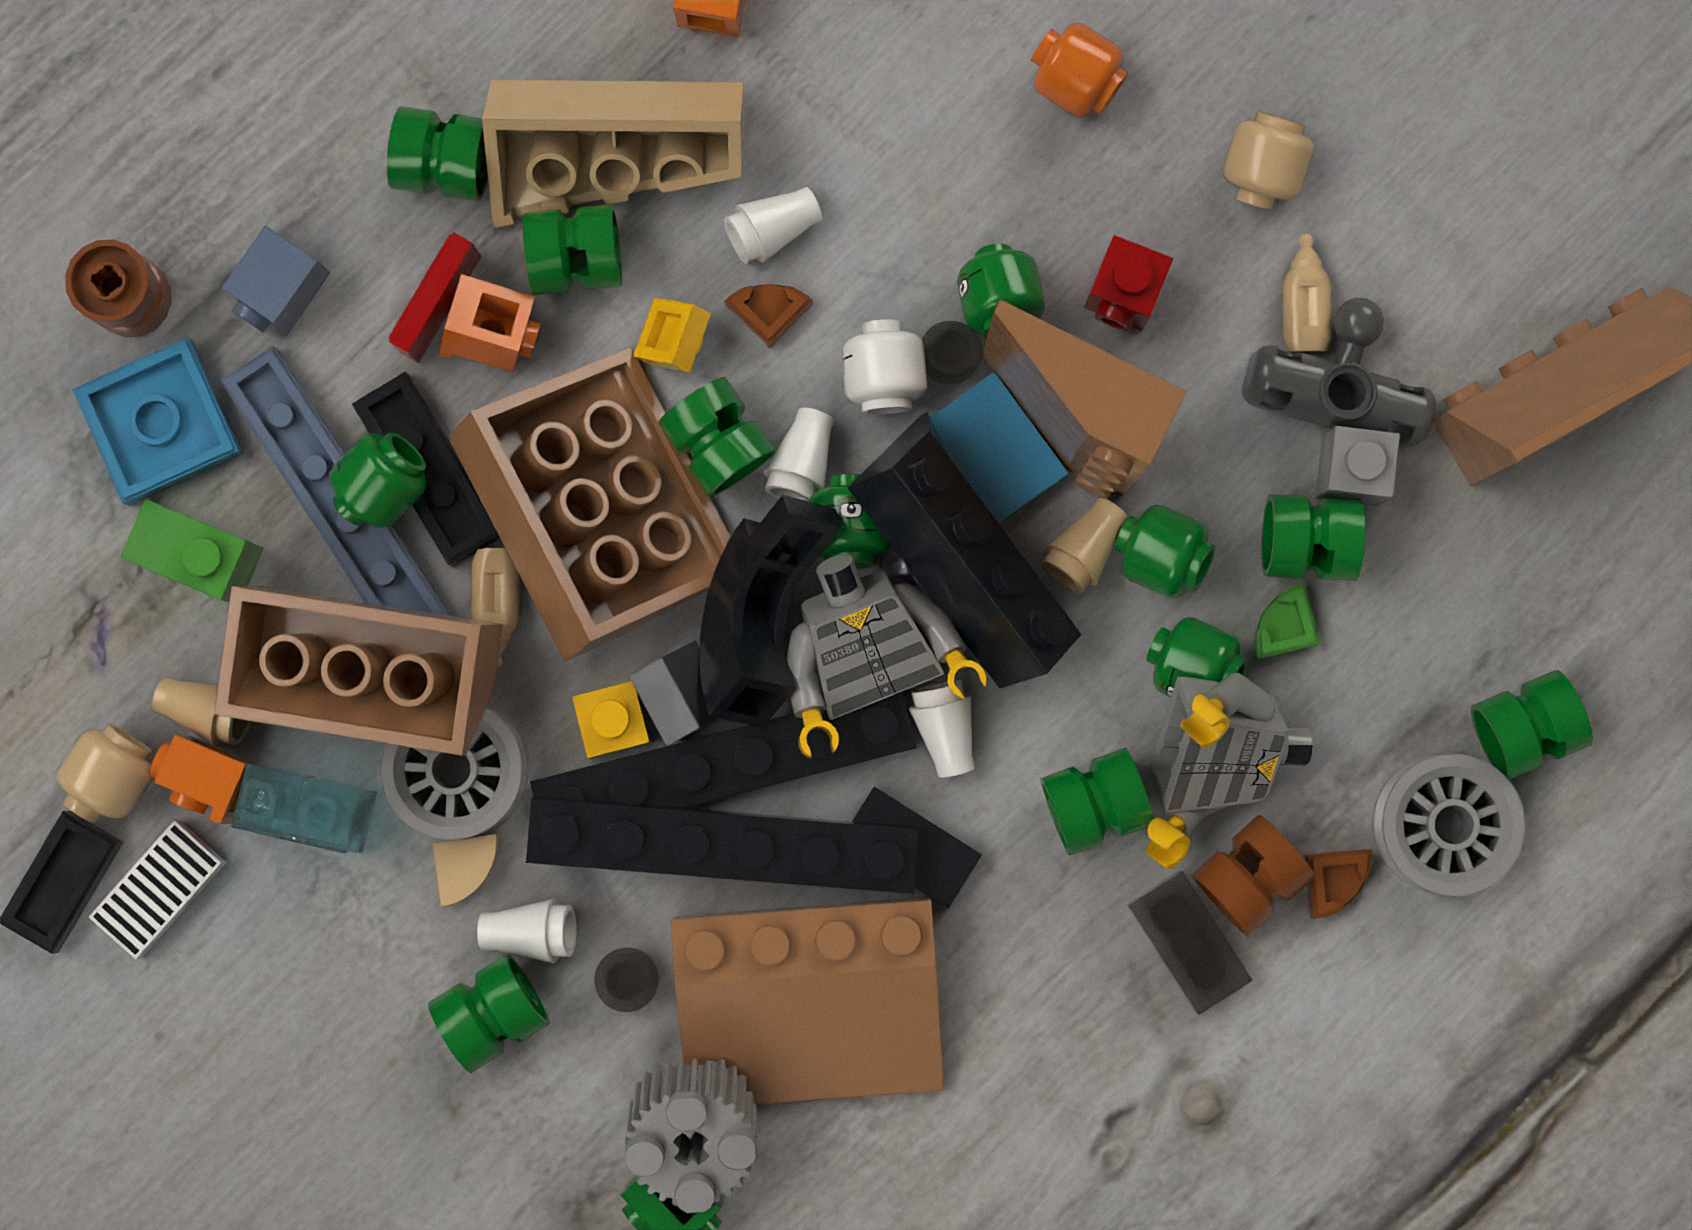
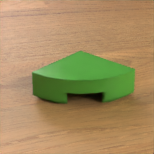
(1285, 624)

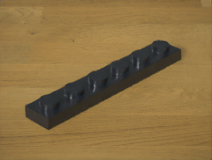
(737, 760)
(722, 844)

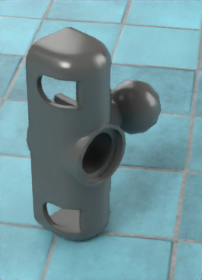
(1375, 397)

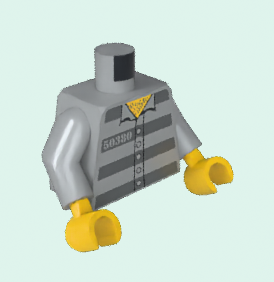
(866, 645)
(1215, 753)

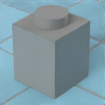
(1357, 465)

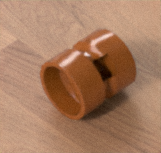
(118, 288)
(1253, 875)

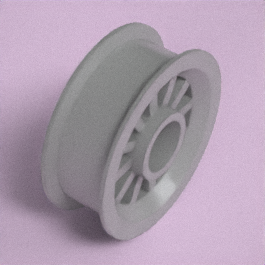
(503, 801)
(1502, 804)

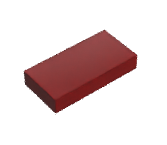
(433, 297)

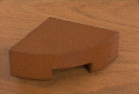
(768, 309)
(1336, 880)

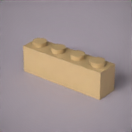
(606, 139)

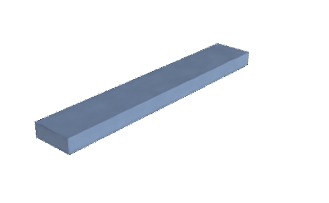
(305, 455)

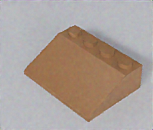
(1570, 385)
(1084, 402)
(592, 501)
(813, 998)

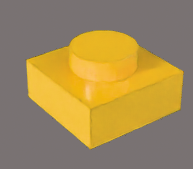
(672, 335)
(611, 719)

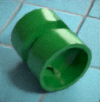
(437, 153)
(550, 255)
(716, 436)
(1313, 537)
(1537, 722)
(1097, 801)
(483, 1016)

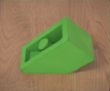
(190, 551)

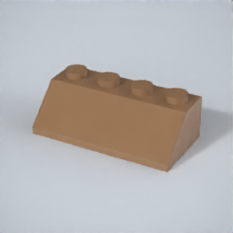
(356, 668)

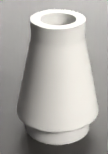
(769, 224)
(802, 457)
(945, 727)
(530, 931)

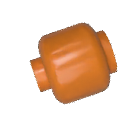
(1078, 70)

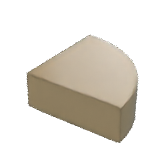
(463, 866)

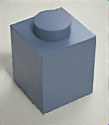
(274, 282)

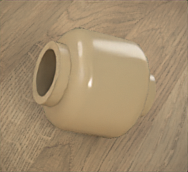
(1268, 159)
(105, 773)

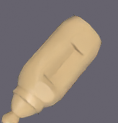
(1307, 302)
(495, 591)

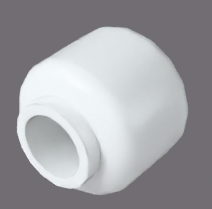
(884, 368)

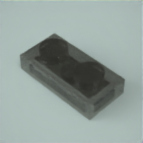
(1189, 942)

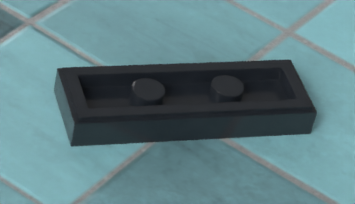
(449, 502)

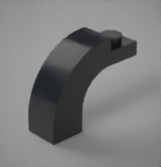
(748, 609)

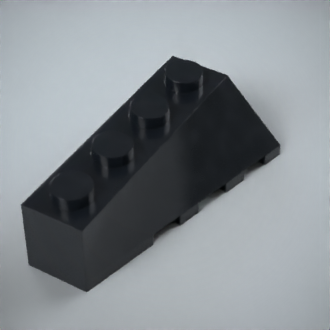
(963, 557)

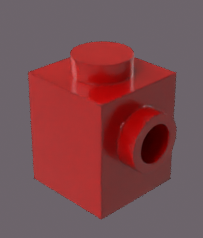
(1127, 284)

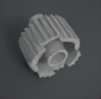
(692, 1133)

